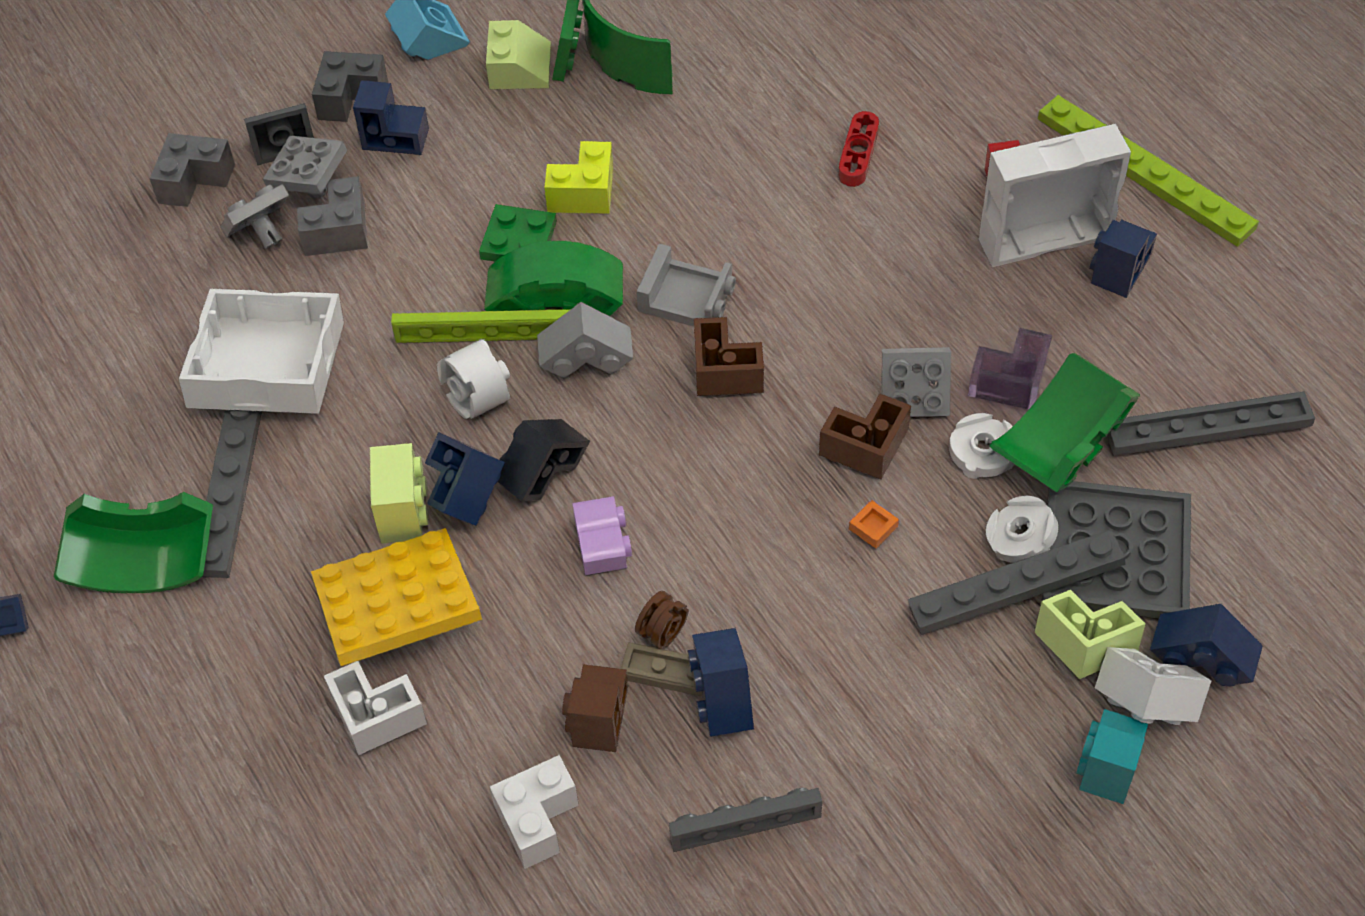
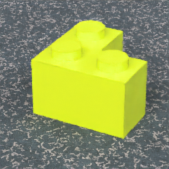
(583, 185)

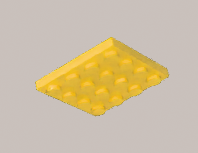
(395, 596)

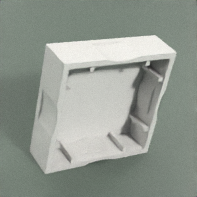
(1052, 194)
(262, 351)

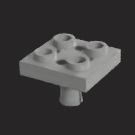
(307, 170)
(256, 214)
(915, 370)

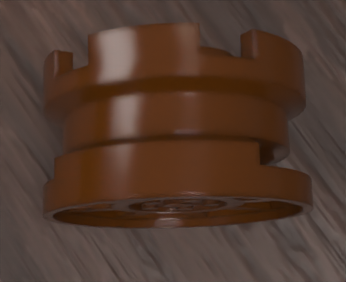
(661, 619)

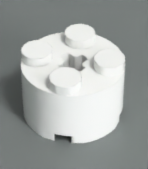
(474, 379)

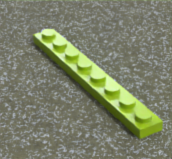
(1160, 177)

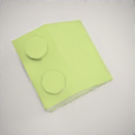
(517, 56)

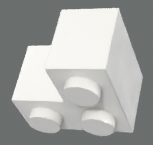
(1151, 688)
(374, 714)
(528, 803)

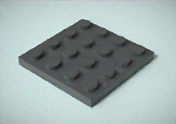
(1152, 534)

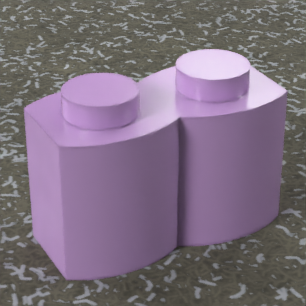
(600, 535)

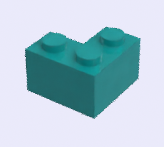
(1111, 756)

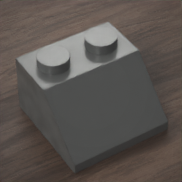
(272, 129)

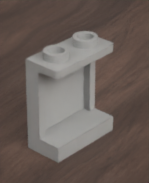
(683, 290)

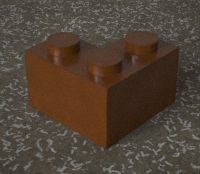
(725, 366)
(866, 442)
(596, 707)

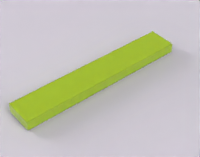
(472, 325)

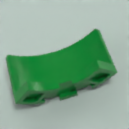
(627, 55)
(555, 277)
(1067, 423)
(133, 550)

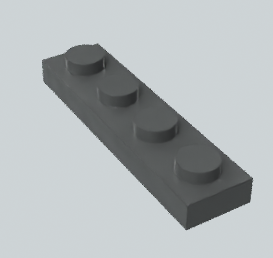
(733, 822)

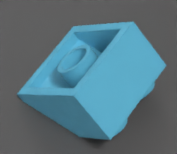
(426, 28)

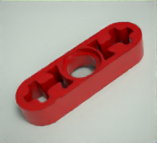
(862, 159)

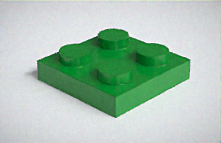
(568, 40)
(515, 228)

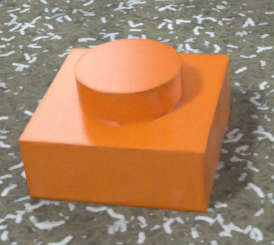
(873, 524)

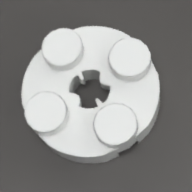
(965, 450)
(1036, 540)

